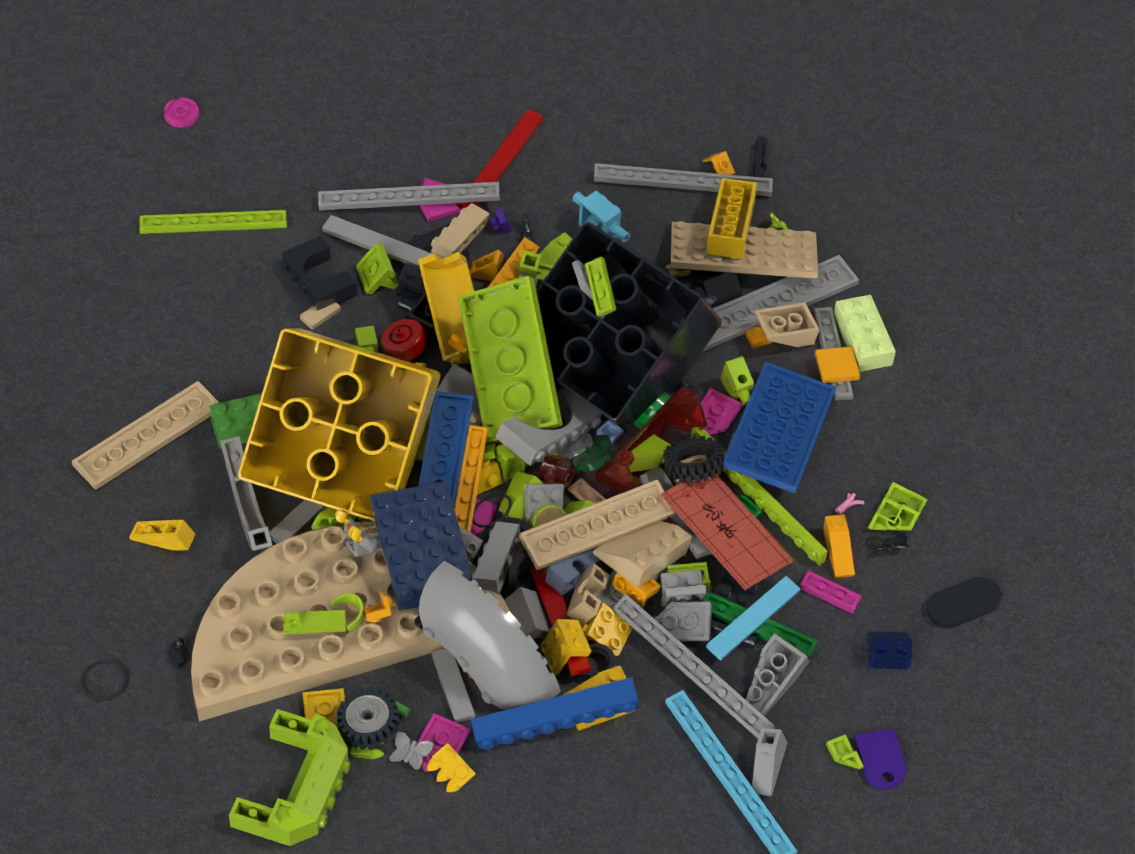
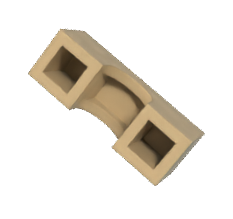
(584, 602)

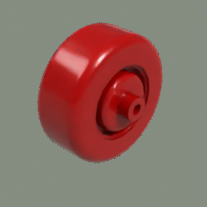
(404, 339)

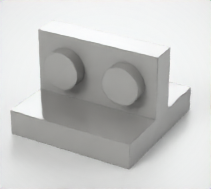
(682, 587)

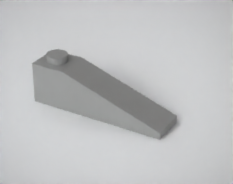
(776, 672)

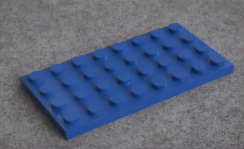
(779, 427)

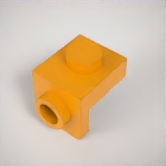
(377, 612)

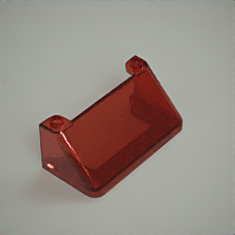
(680, 411)

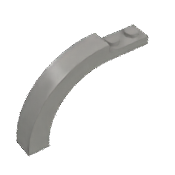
(247, 506)

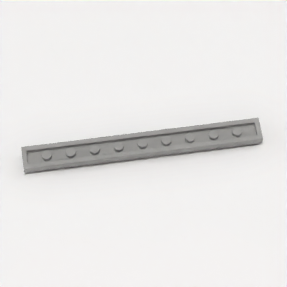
(673, 178)
(408, 196)
(692, 666)

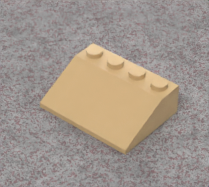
(645, 551)

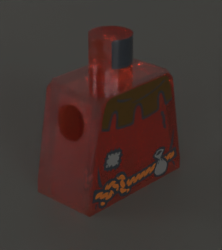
(557, 470)

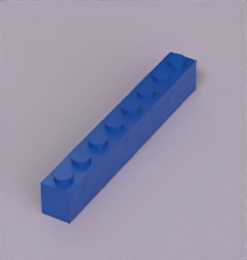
(555, 713)

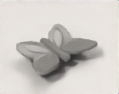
(410, 751)

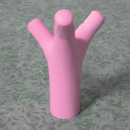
(848, 503)

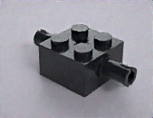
(420, 312)

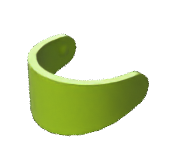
(352, 599)

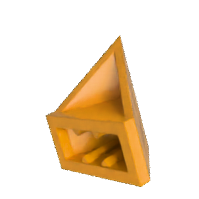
(487, 266)

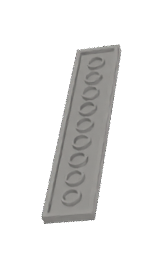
(739, 314)

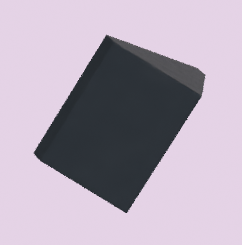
(722, 285)

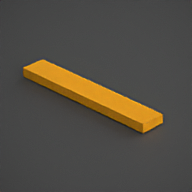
(470, 475)

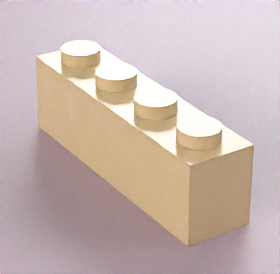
(460, 231)

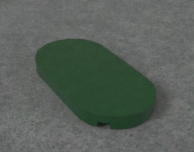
(595, 455)

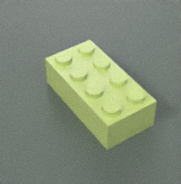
(865, 332)

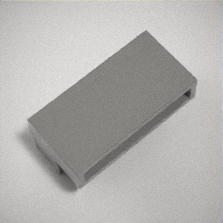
(529, 612)

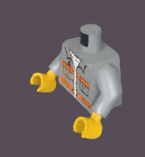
(359, 536)

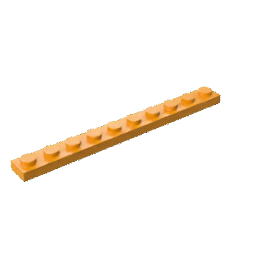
(507, 273)

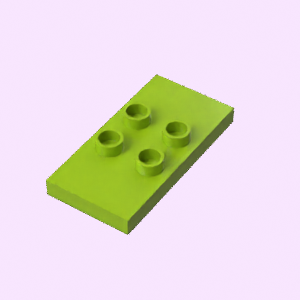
(510, 356)

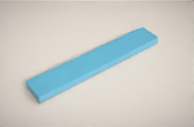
(753, 618)

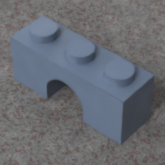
(565, 573)

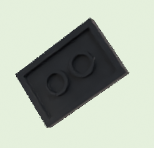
(732, 591)

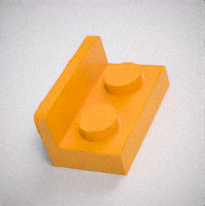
(638, 594)

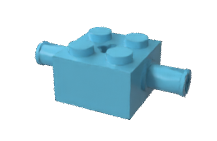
(601, 213)

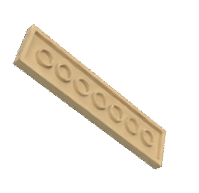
(145, 435)
(596, 525)

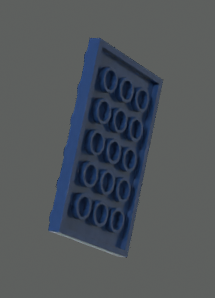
(416, 536)

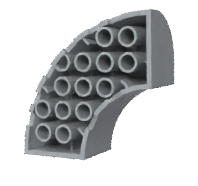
(484, 640)

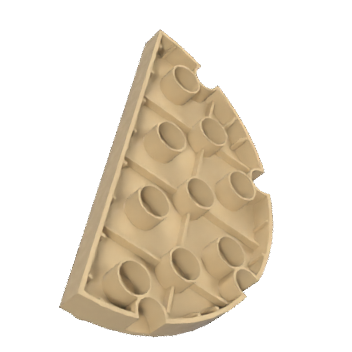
(241, 641)

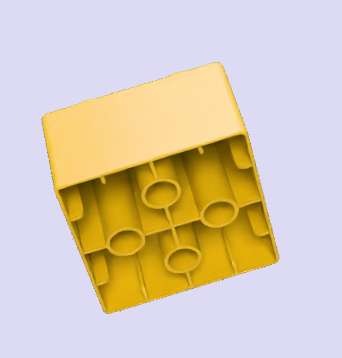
(337, 422)

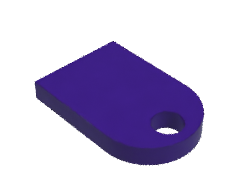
(880, 757)

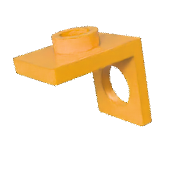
(721, 163)

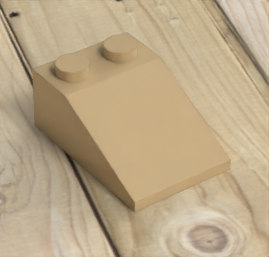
(788, 324)

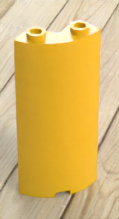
(443, 283)

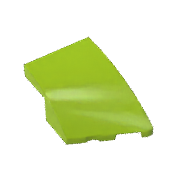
(898, 510)

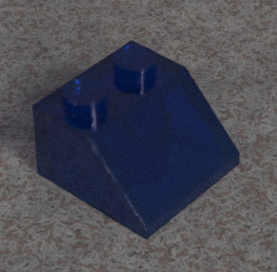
(889, 650)

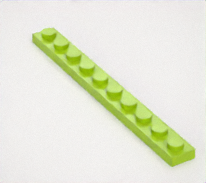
(775, 511)

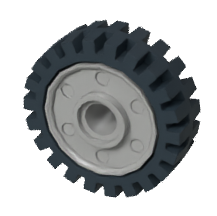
(369, 732)

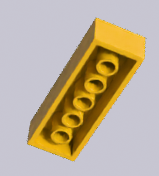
(731, 218)

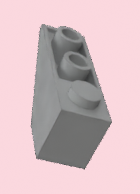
(768, 760)

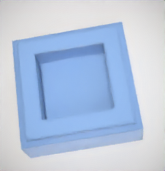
(611, 430)

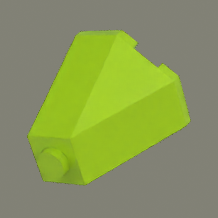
(517, 494)

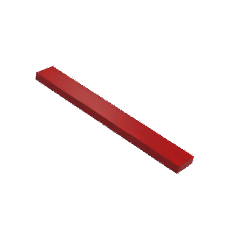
(508, 150)
(556, 609)

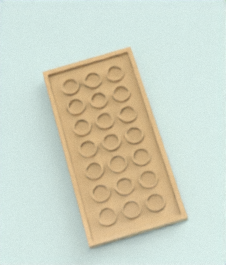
(765, 252)

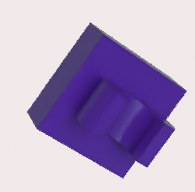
(500, 222)

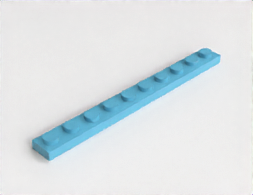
(729, 775)

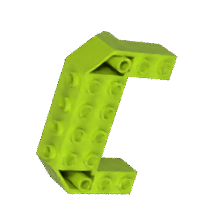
(313, 789)

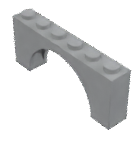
(534, 443)

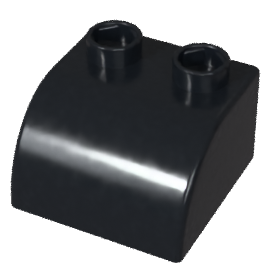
(638, 349)

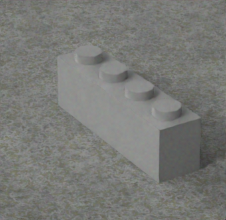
(497, 556)

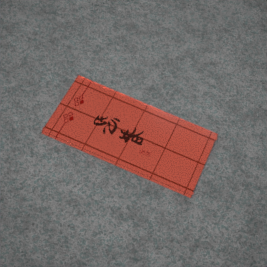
(728, 530)

